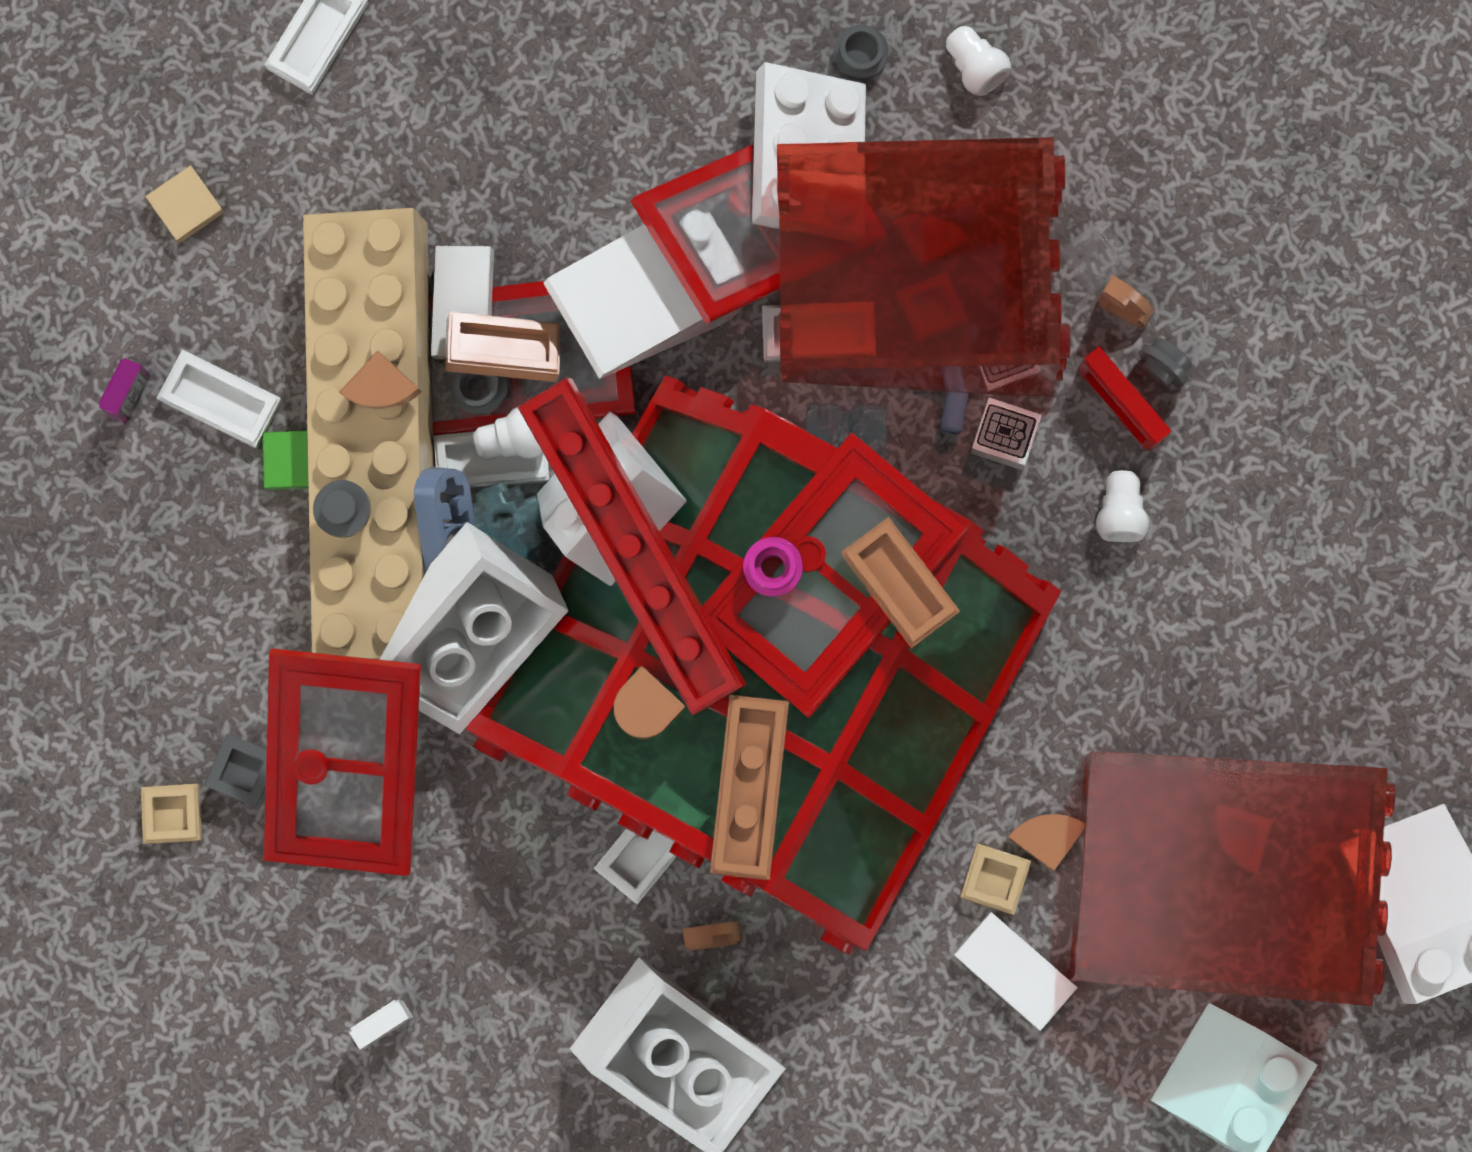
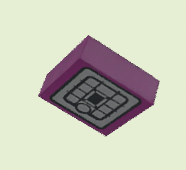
(124, 390)

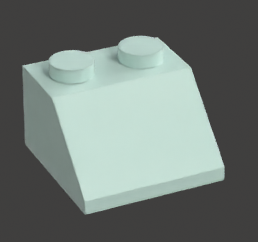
(1233, 1082)

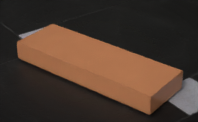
(749, 787)

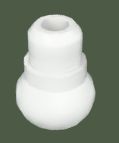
(980, 64)
(506, 438)
(1122, 511)

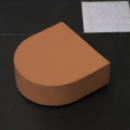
(645, 706)

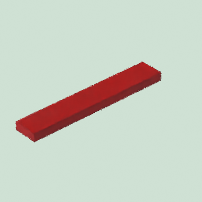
(631, 546)

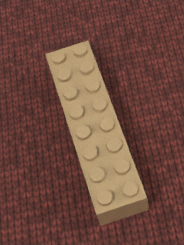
(363, 296)

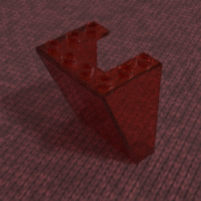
(921, 265)
(1233, 877)

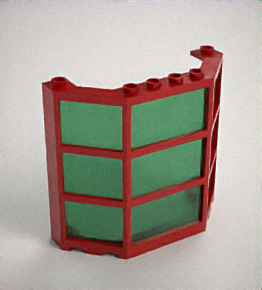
(855, 776)

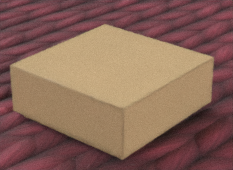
(184, 204)
(171, 814)
(995, 879)

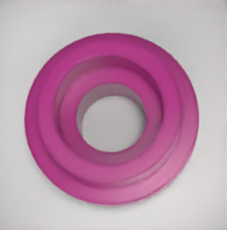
(766, 549)

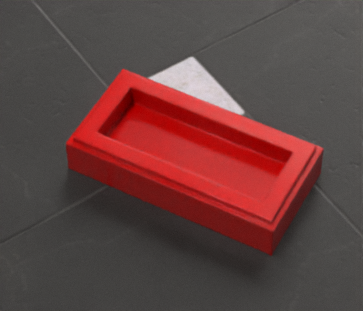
(1123, 399)

